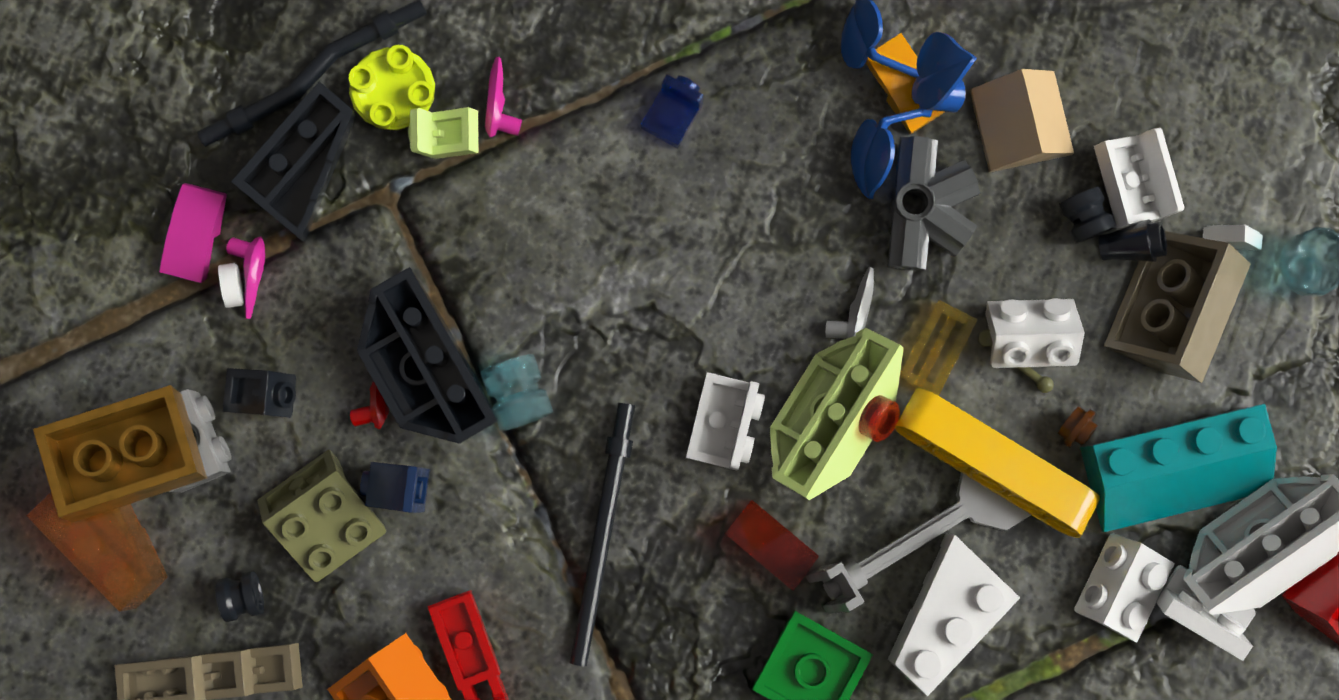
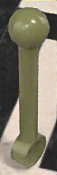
(1044, 384)

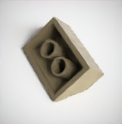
(1179, 306)

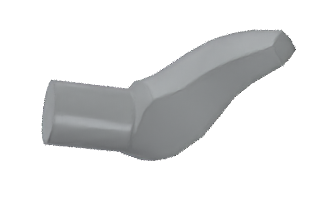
(858, 311)

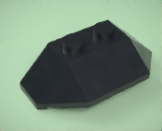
(420, 363)

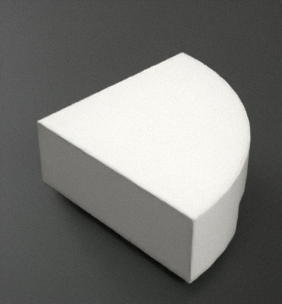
(1237, 235)

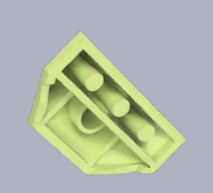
(818, 427)

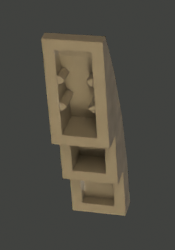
(212, 674)

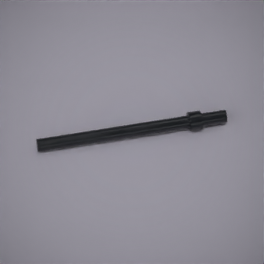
(618, 449)

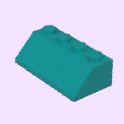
(1181, 467)

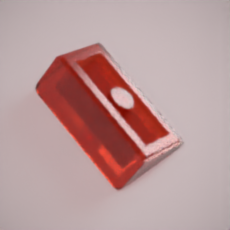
(771, 545)

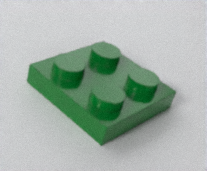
(811, 664)

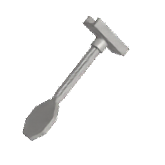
(973, 502)

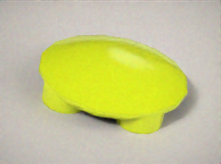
(389, 86)

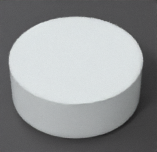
(231, 285)

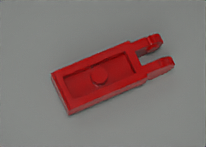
(467, 645)

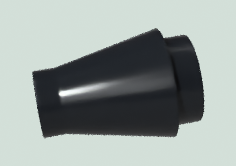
(1136, 242)

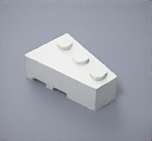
(950, 615)

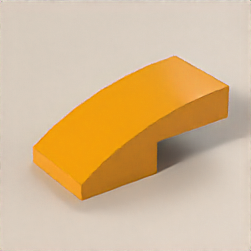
(898, 84)

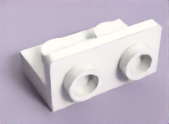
(1221, 629)

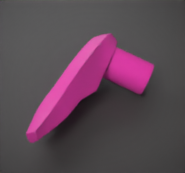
(495, 102)
(253, 267)

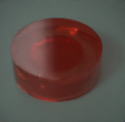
(879, 418)

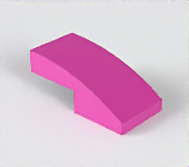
(192, 232)

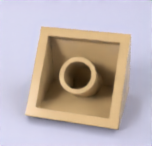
(1021, 119)

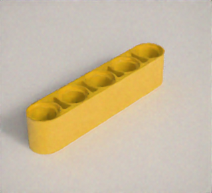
(997, 463)

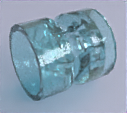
(520, 407)

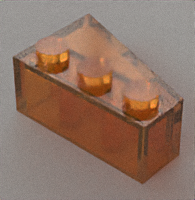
(107, 550)

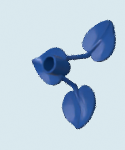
(937, 87)

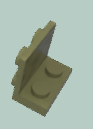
(319, 517)

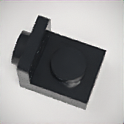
(259, 392)

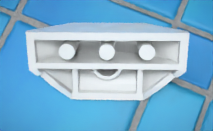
(1265, 543)

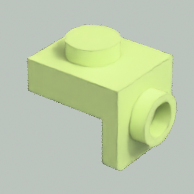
(443, 132)

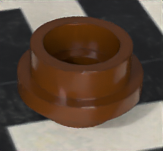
(1078, 427)

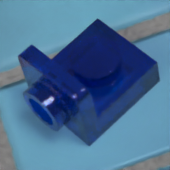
(673, 110)

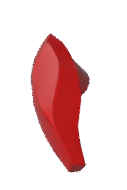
(375, 413)

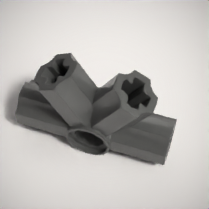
(938, 195)

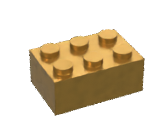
(119, 454)

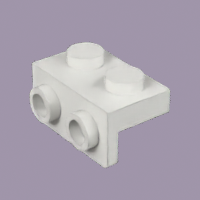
(1139, 178)
(1034, 333)
(724, 421)
(1124, 586)

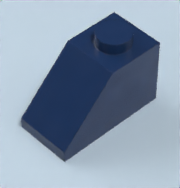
(395, 487)

